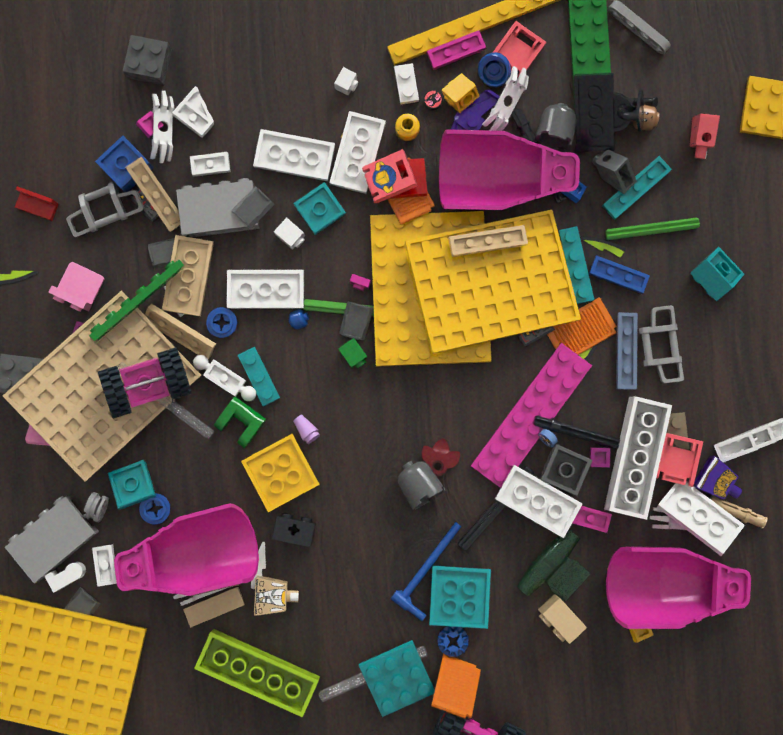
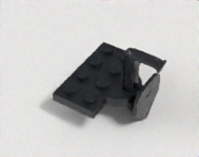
(603, 111)

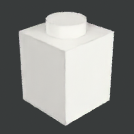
(290, 234)

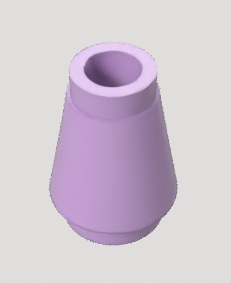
(306, 429)

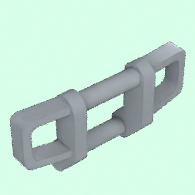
(85, 208)
(671, 329)

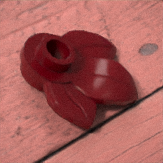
(440, 454)

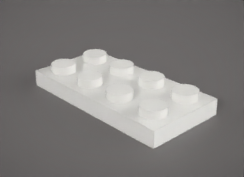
(357, 149)
(294, 155)
(265, 289)
(538, 501)
(701, 517)

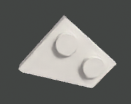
(194, 113)

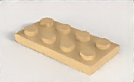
(187, 289)

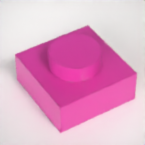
(146, 124)
(359, 282)

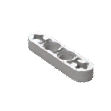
(639, 27)

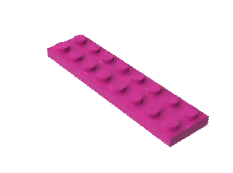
(542, 398)

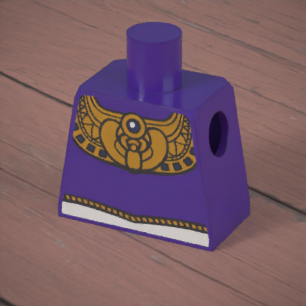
(717, 479)

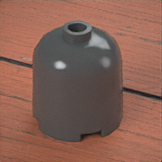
(556, 127)
(419, 483)

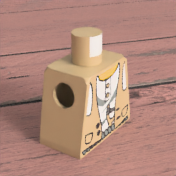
(272, 595)

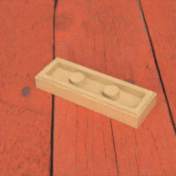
(214, 606)

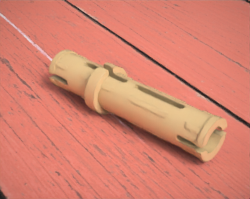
(745, 515)

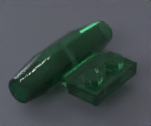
(556, 569)

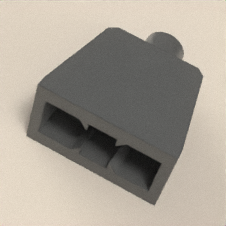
(615, 170)

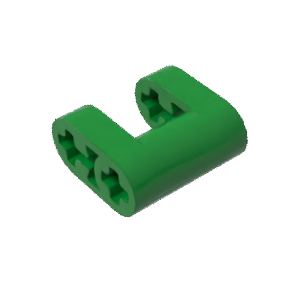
(244, 414)

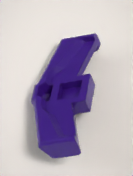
(471, 116)

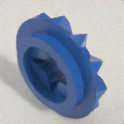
(216, 315)
(151, 517)
(443, 641)

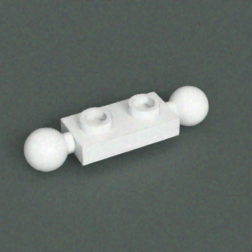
(224, 377)

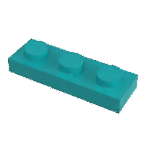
(259, 376)

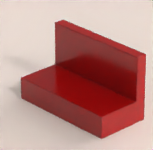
(36, 204)

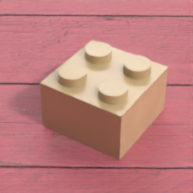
(565, 622)

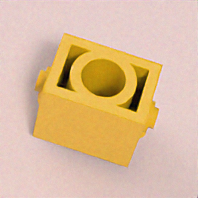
(460, 93)

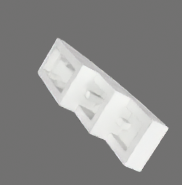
(750, 440)

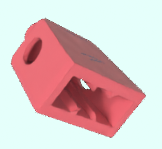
(706, 126)

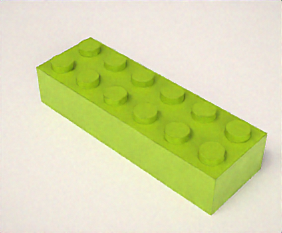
(257, 672)

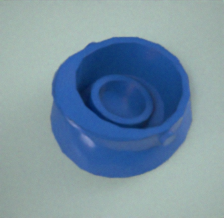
(494, 69)

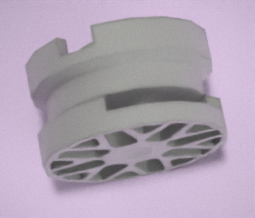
(96, 507)

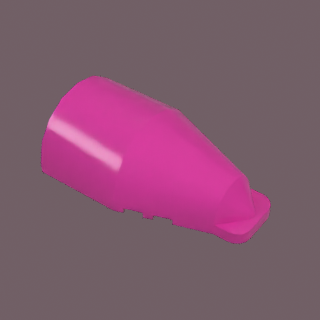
(500, 170)
(193, 554)
(671, 587)

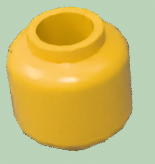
(407, 121)

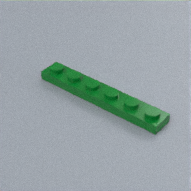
(142, 295)

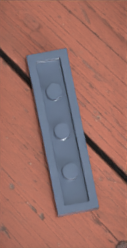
(626, 351)

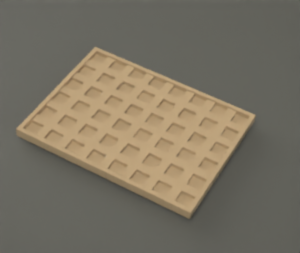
(66, 398)

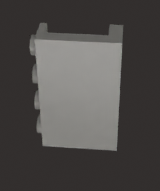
(208, 208)
(50, 539)

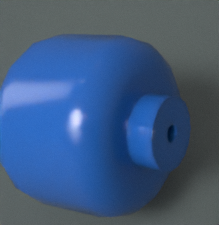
(298, 319)

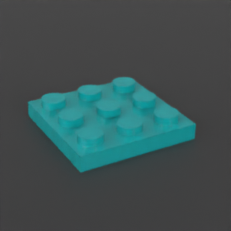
(460, 597)
(397, 678)

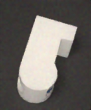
(72, 573)

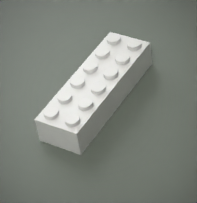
(638, 457)

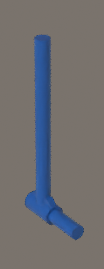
(403, 598)

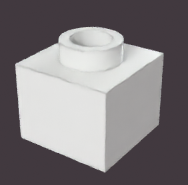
(346, 81)

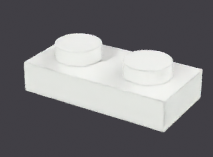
(406, 84)
(210, 164)
(104, 565)

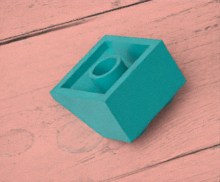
(717, 274)

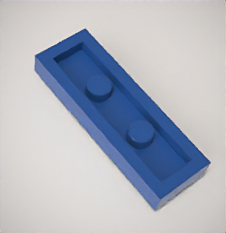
(619, 274)

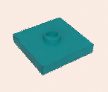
(319, 208)
(131, 484)

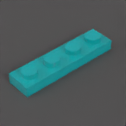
(645, 180)
(576, 264)

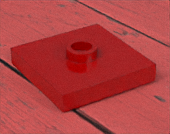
(419, 173)

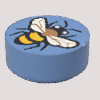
(548, 437)

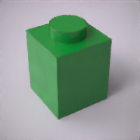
(353, 354)

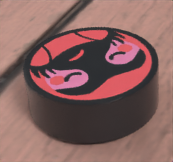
(432, 100)

